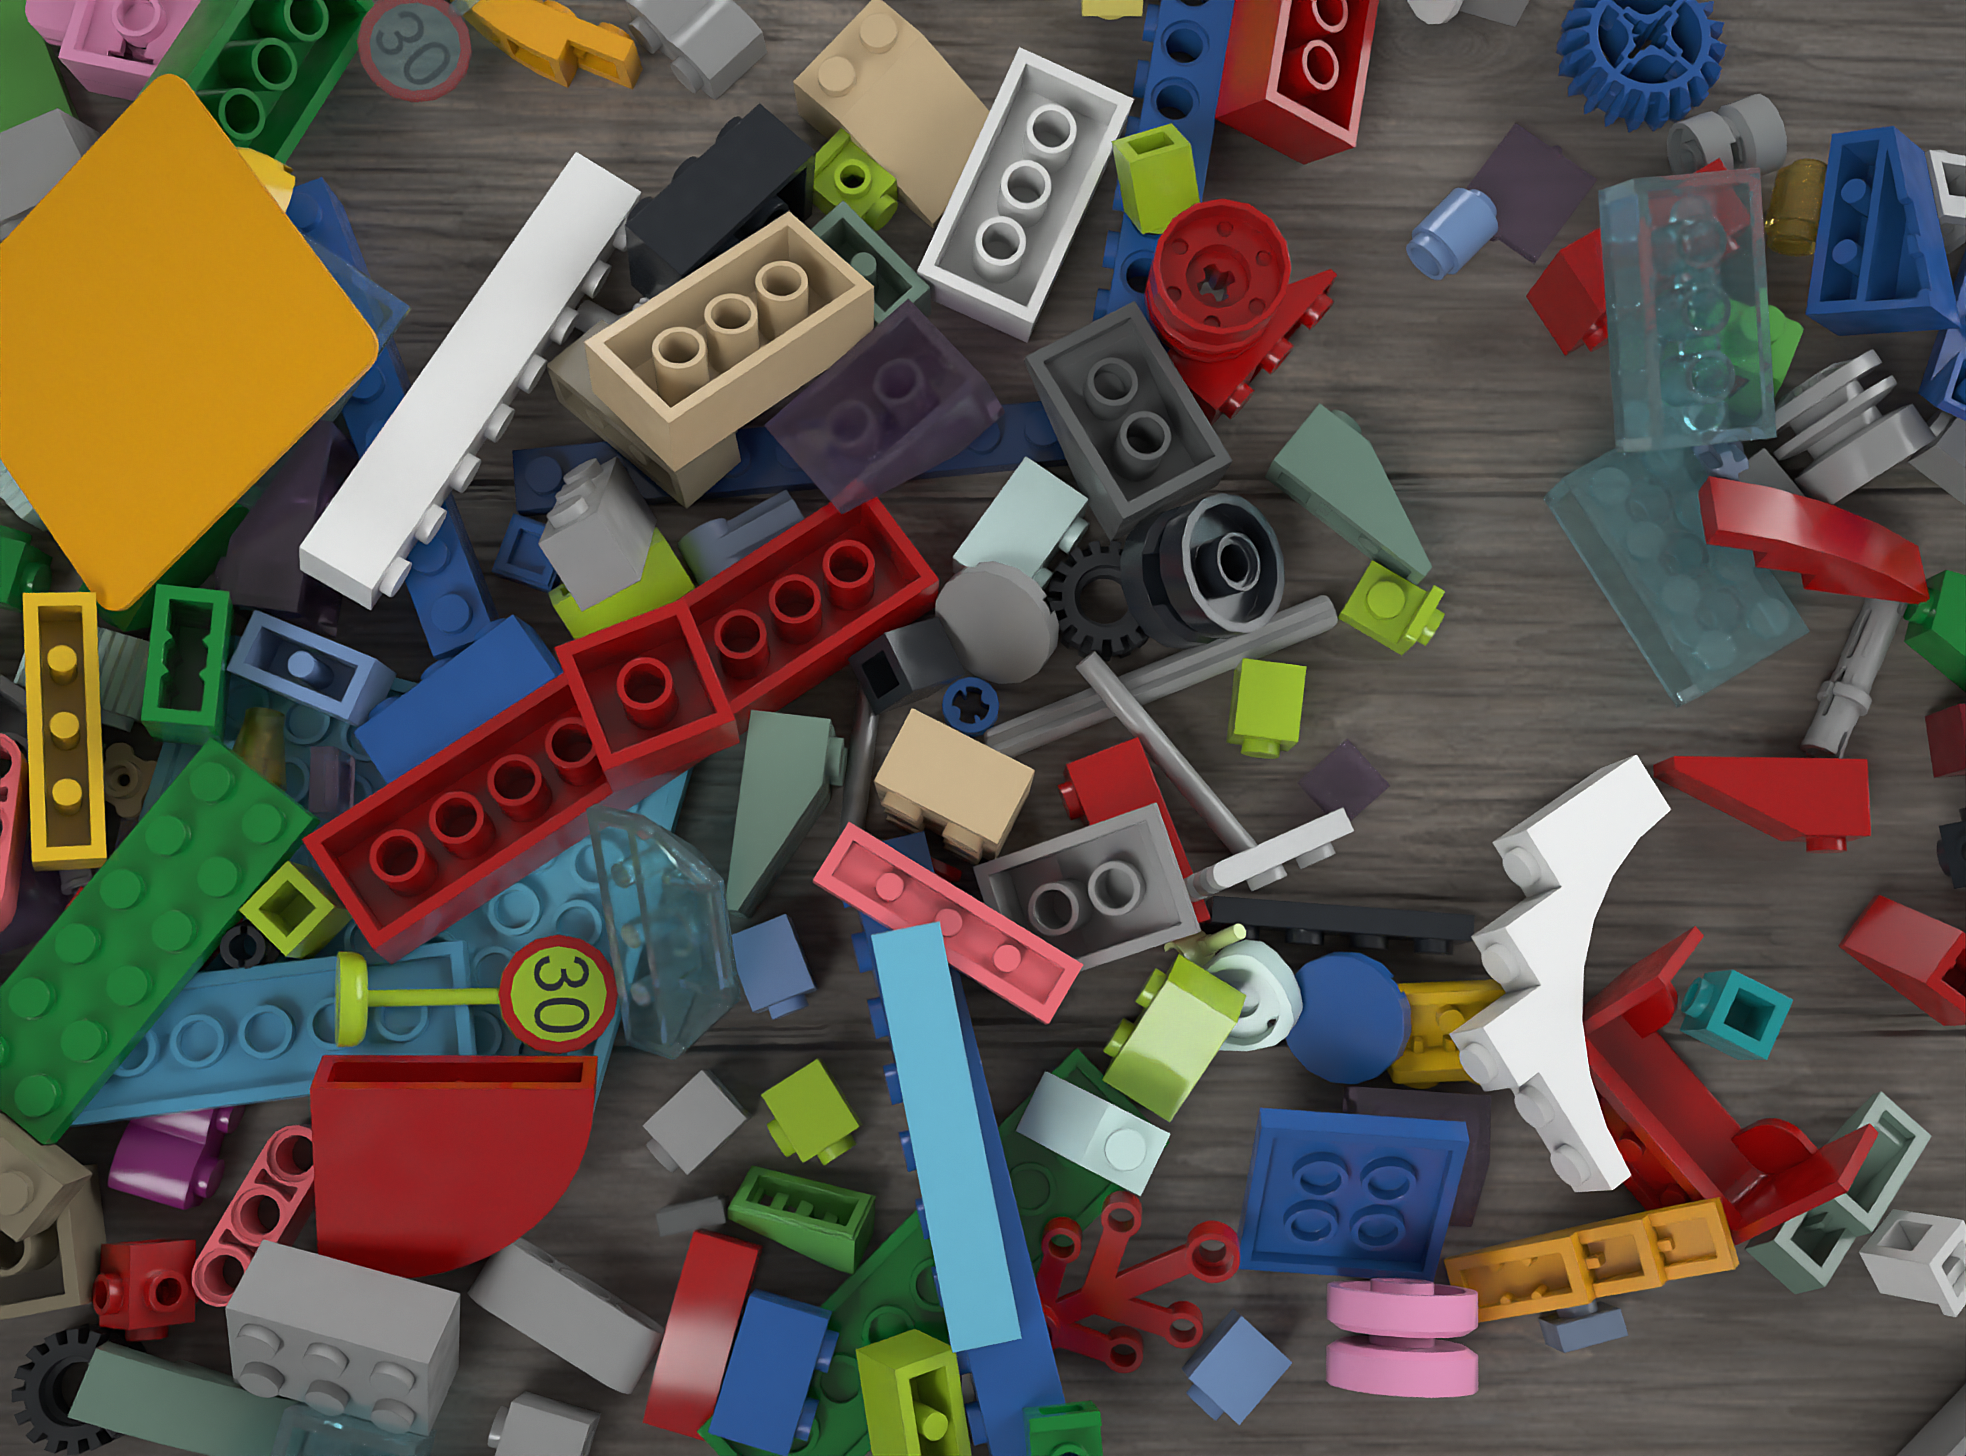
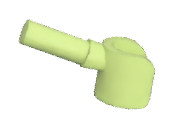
(1202, 948)

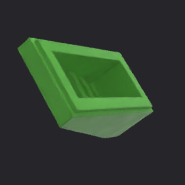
(834, 1238)

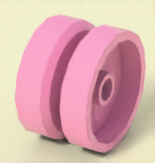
(1401, 1346)

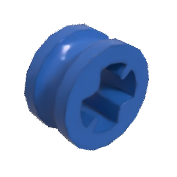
(988, 701)

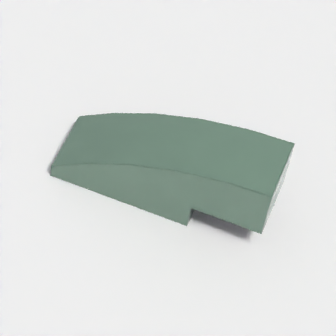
(1812, 1245)
(176, 1404)

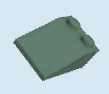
(782, 794)

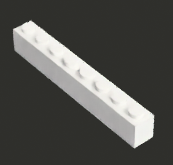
(468, 386)

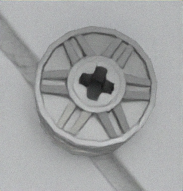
(1846, 430)

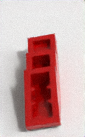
(1813, 538)

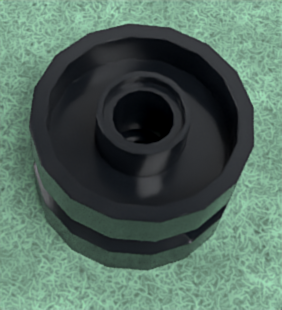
(1203, 572)

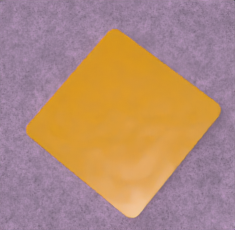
(161, 342)

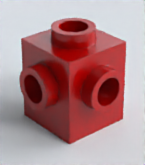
(146, 1286)

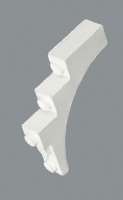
(1538, 955)

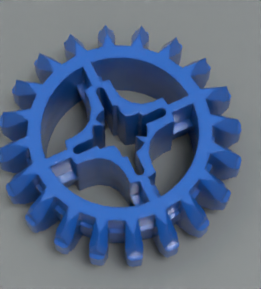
(1658, 81)

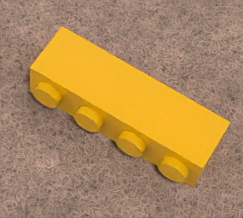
(64, 731)

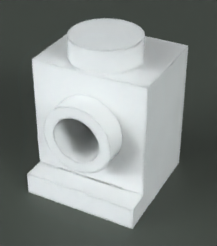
(1919, 1259)

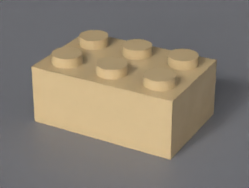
(952, 788)

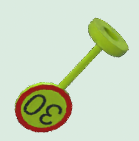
(550, 995)

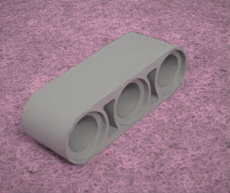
(568, 1314)

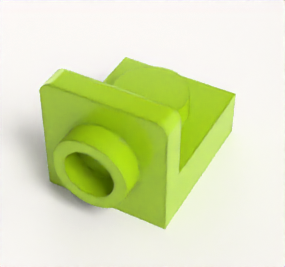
(1392, 609)

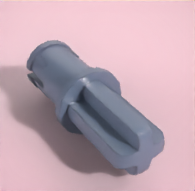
(1722, 459)

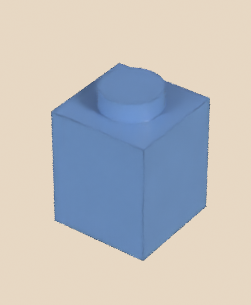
(773, 967)
(1233, 1369)

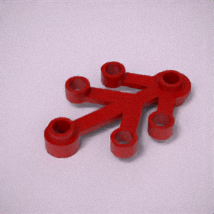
(1114, 1293)

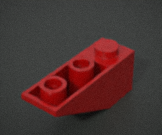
(1224, 384)

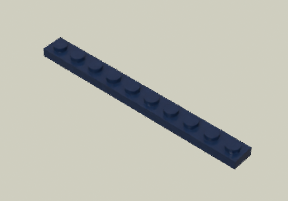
(771, 469)

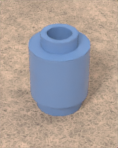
(1453, 233)

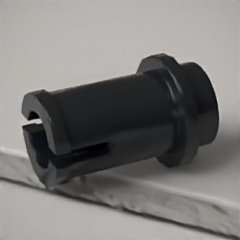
(233, 949)

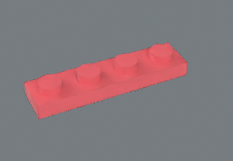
(974, 935)

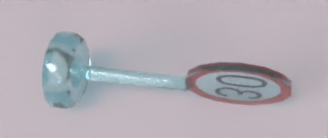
(416, 47)

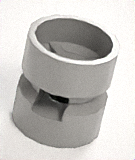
(1739, 133)

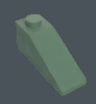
(1344, 485)

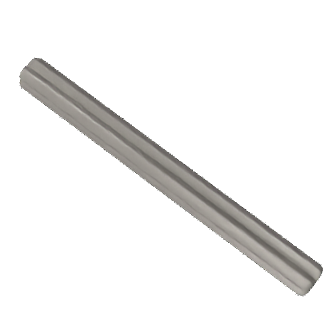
(1162, 678)

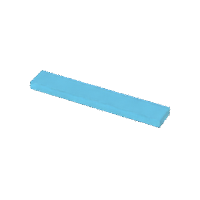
(946, 1136)

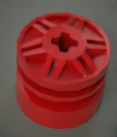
(1232, 251)

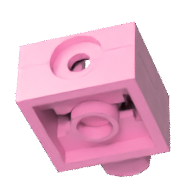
(107, 38)

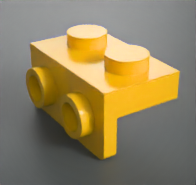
(1436, 1013)

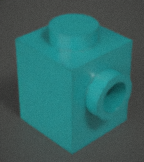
(1734, 1014)

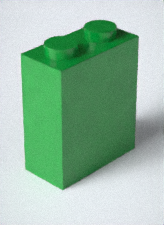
(188, 665)

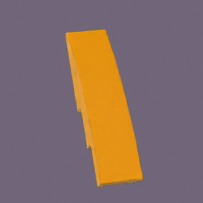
(1596, 1260)

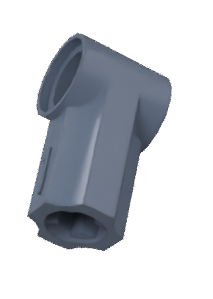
(723, 542)

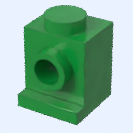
(1063, 1429)

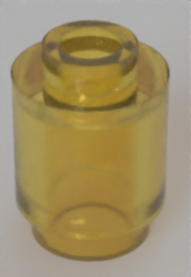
(1795, 208)

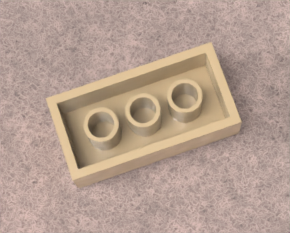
(730, 340)

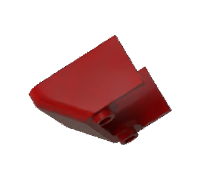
(1678, 1134)

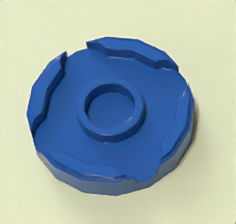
(1350, 1018)

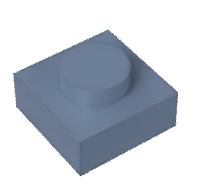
(1582, 1326)

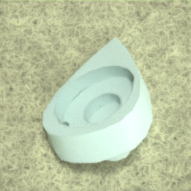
(1268, 989)

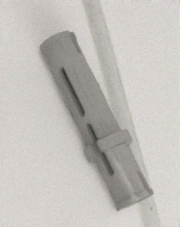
(1848, 690)

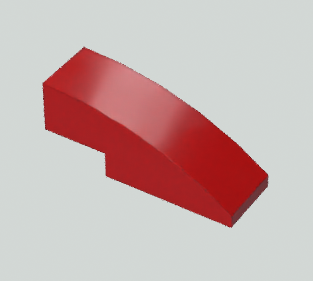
(701, 1331)

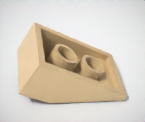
(896, 105)

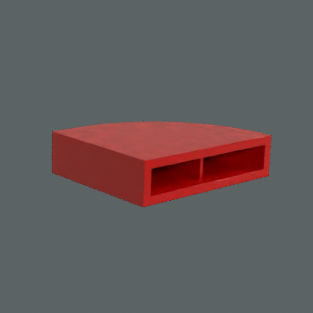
(442, 1153)

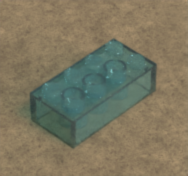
(1687, 310)
(1686, 603)

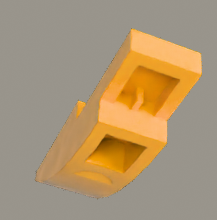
(555, 41)

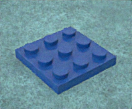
(1350, 1194)

